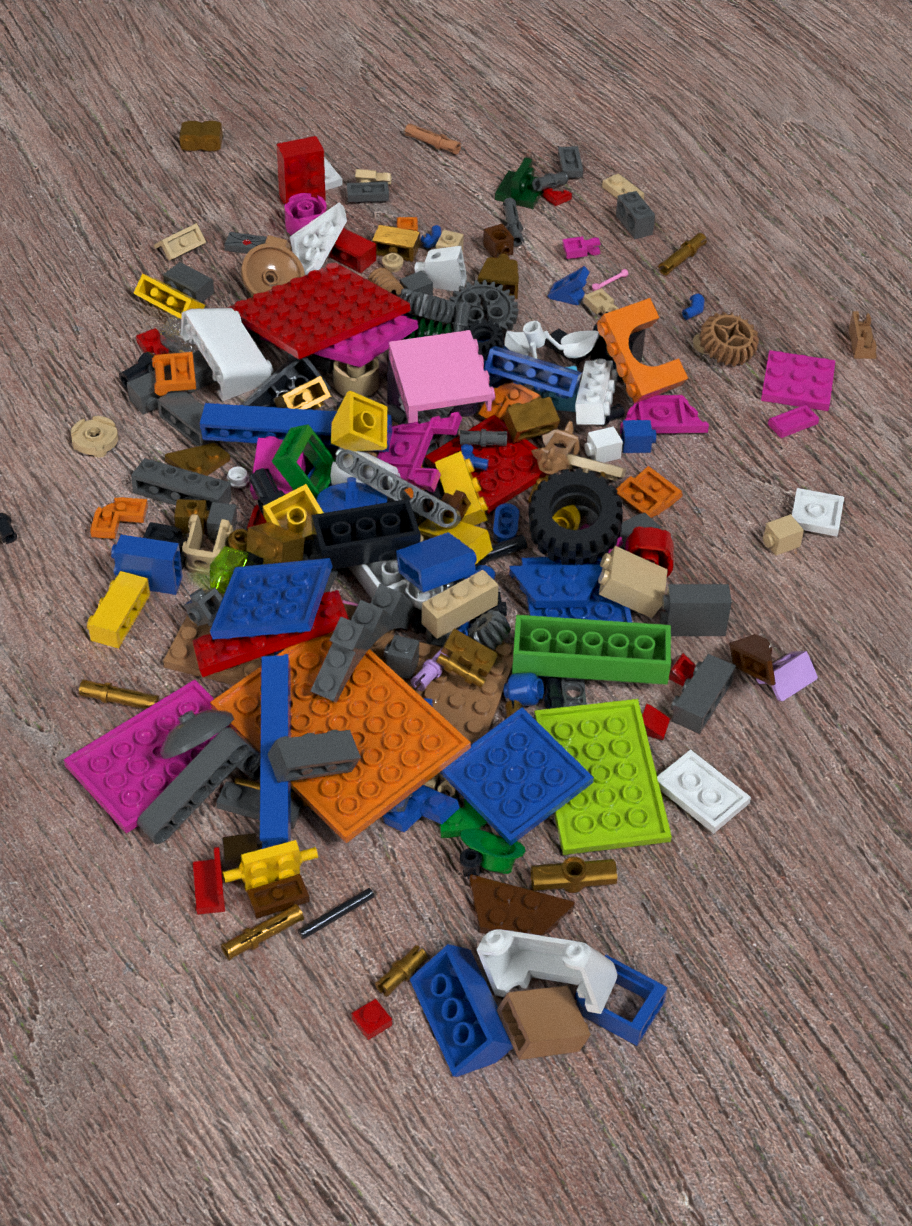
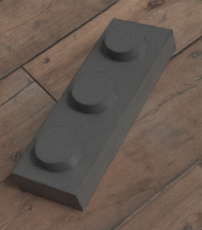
(246, 802)

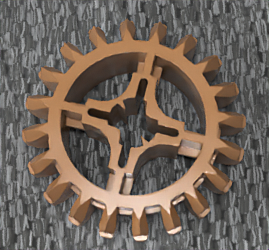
(715, 340)

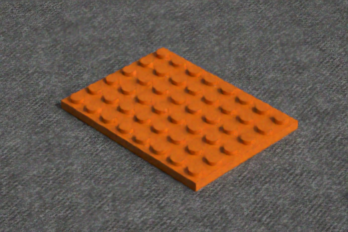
(394, 729)

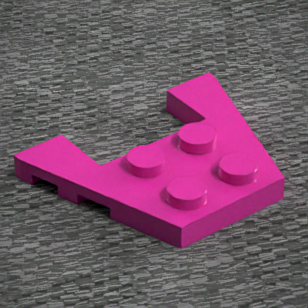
(410, 445)

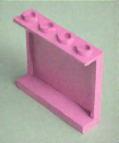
(439, 372)

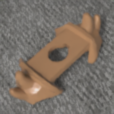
(552, 458)

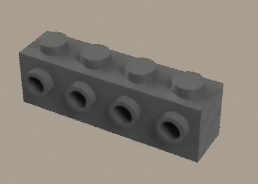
(173, 483)

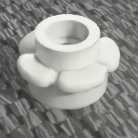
(238, 477)

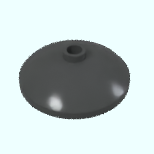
(194, 730)

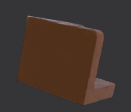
(457, 500)

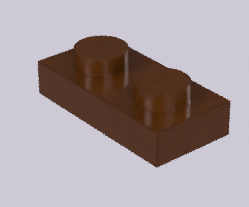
(277, 896)

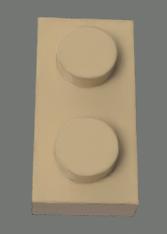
(619, 185)

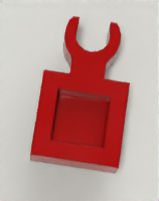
(150, 342)

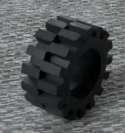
(486, 330)

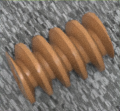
(385, 279)

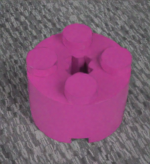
(302, 210)

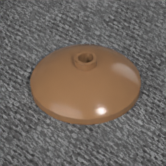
(269, 262)

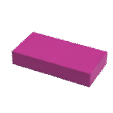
(793, 421)

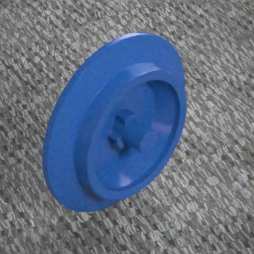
(349, 496)

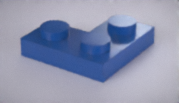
(424, 803)

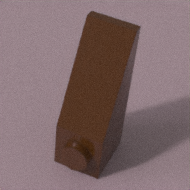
(754, 657)

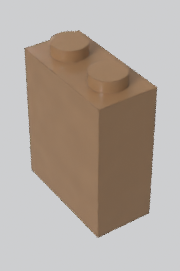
(543, 1022)

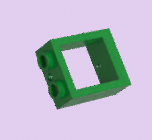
(285, 460)

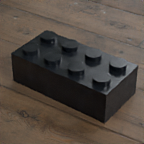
(365, 533)

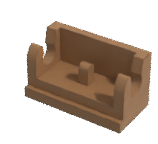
(861, 337)

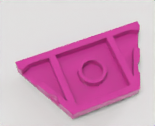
(668, 415)

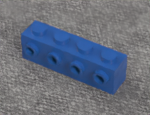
(532, 371)

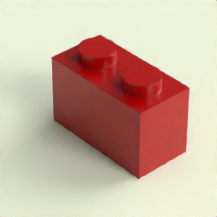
(353, 251)

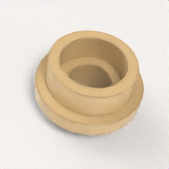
(392, 262)

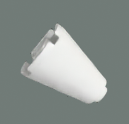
(339, 476)

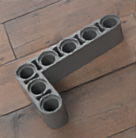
(197, 782)

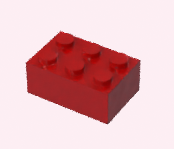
(301, 168)

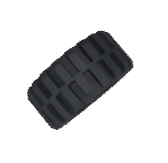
(575, 489)

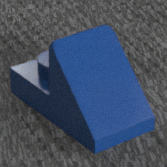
(570, 287)

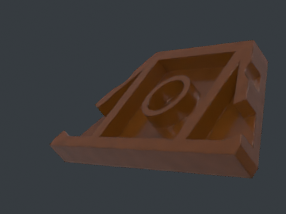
(515, 908)

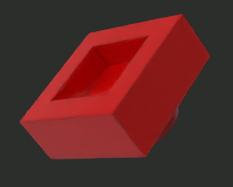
(371, 1019)

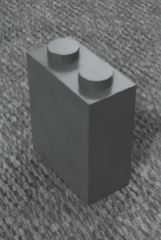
(696, 609)

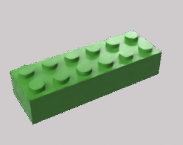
(592, 649)

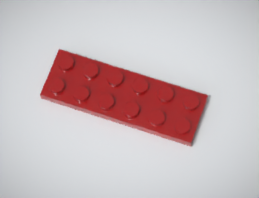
(221, 654)

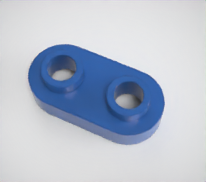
(505, 522)

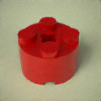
(653, 546)

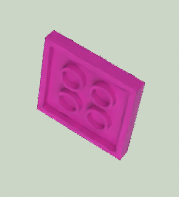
(798, 380)

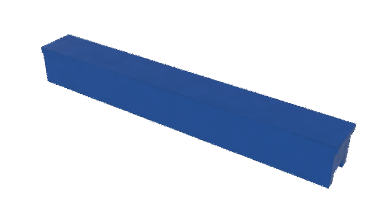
(275, 723)

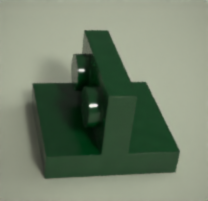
(519, 186)

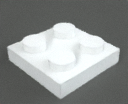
(818, 511)

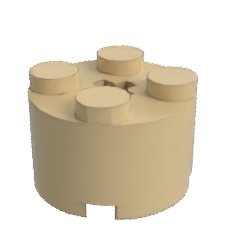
(360, 380)

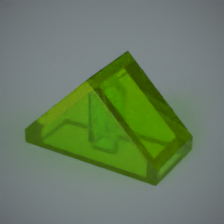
(223, 567)

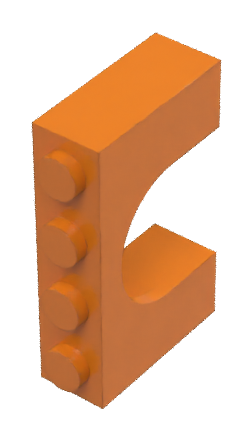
(640, 380)

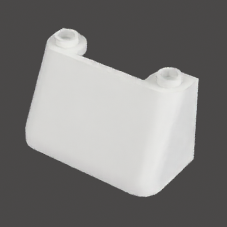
(227, 349)
(516, 957)

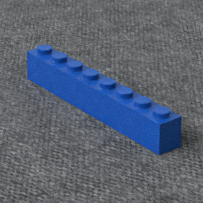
(249, 423)

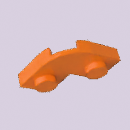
(506, 396)
(107, 519)

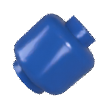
(524, 688)

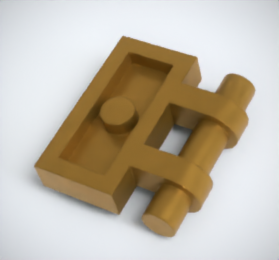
(469, 653)

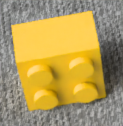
(294, 511)

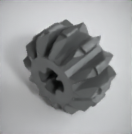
(490, 629)

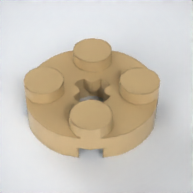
(98, 445)

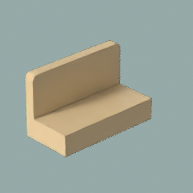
(181, 242)

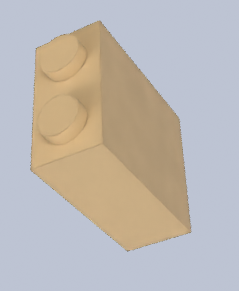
(632, 581)

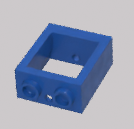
(639, 984)

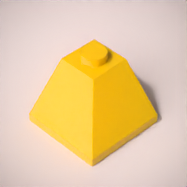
(360, 424)

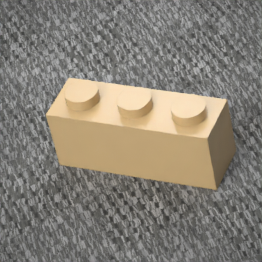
(459, 604)

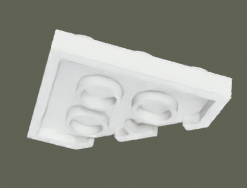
(317, 238)

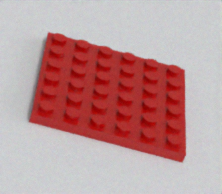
(319, 310)

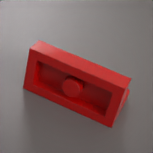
(209, 885)

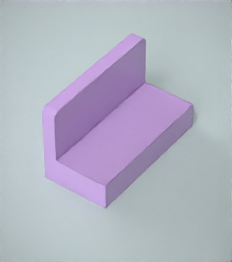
(792, 674)

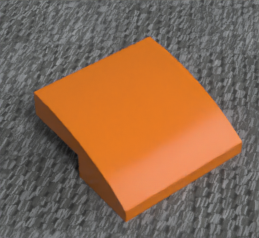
(649, 492)

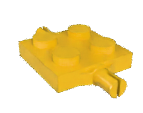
(270, 864)

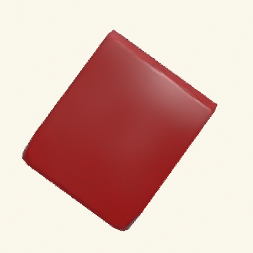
(681, 669)
(655, 722)

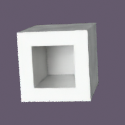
(604, 445)

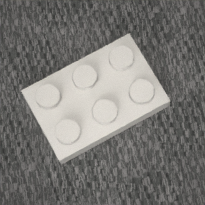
(702, 791)

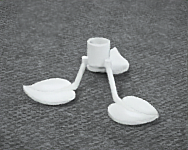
(574, 344)

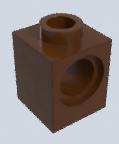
(498, 240)

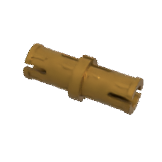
(401, 970)

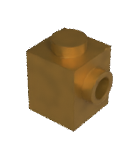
(185, 509)

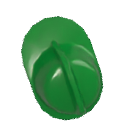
(495, 851)

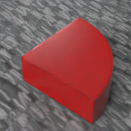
(557, 197)

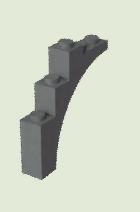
(356, 636)

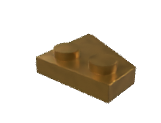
(199, 459)

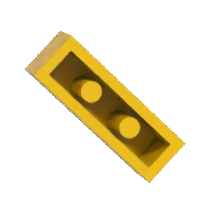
(165, 296)
(457, 475)
(472, 536)
(118, 609)

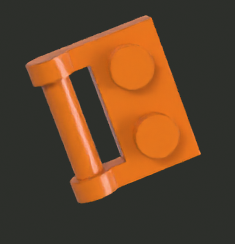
(181, 370)

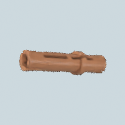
(440, 141)

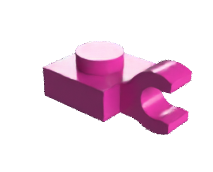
(578, 247)

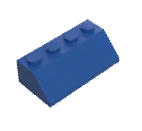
(461, 1010)

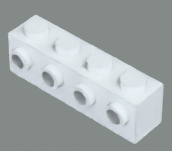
(595, 392)

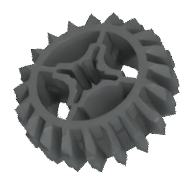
(429, 305)

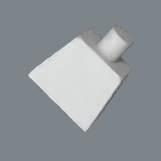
(444, 268)

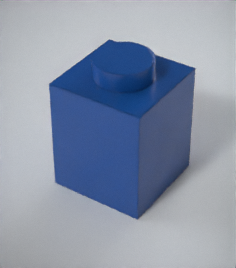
(637, 436)

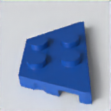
(557, 584)

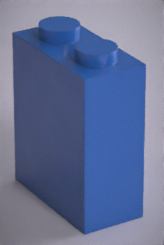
(149, 559)
(436, 562)

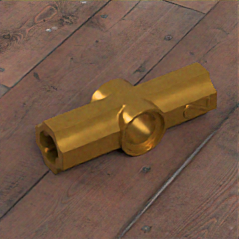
(587, 874)

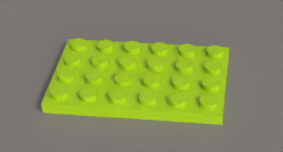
(625, 798)

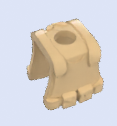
(192, 546)

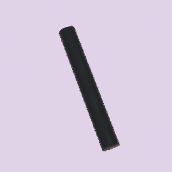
(335, 913)

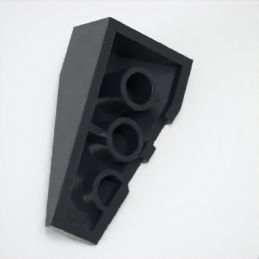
(287, 377)

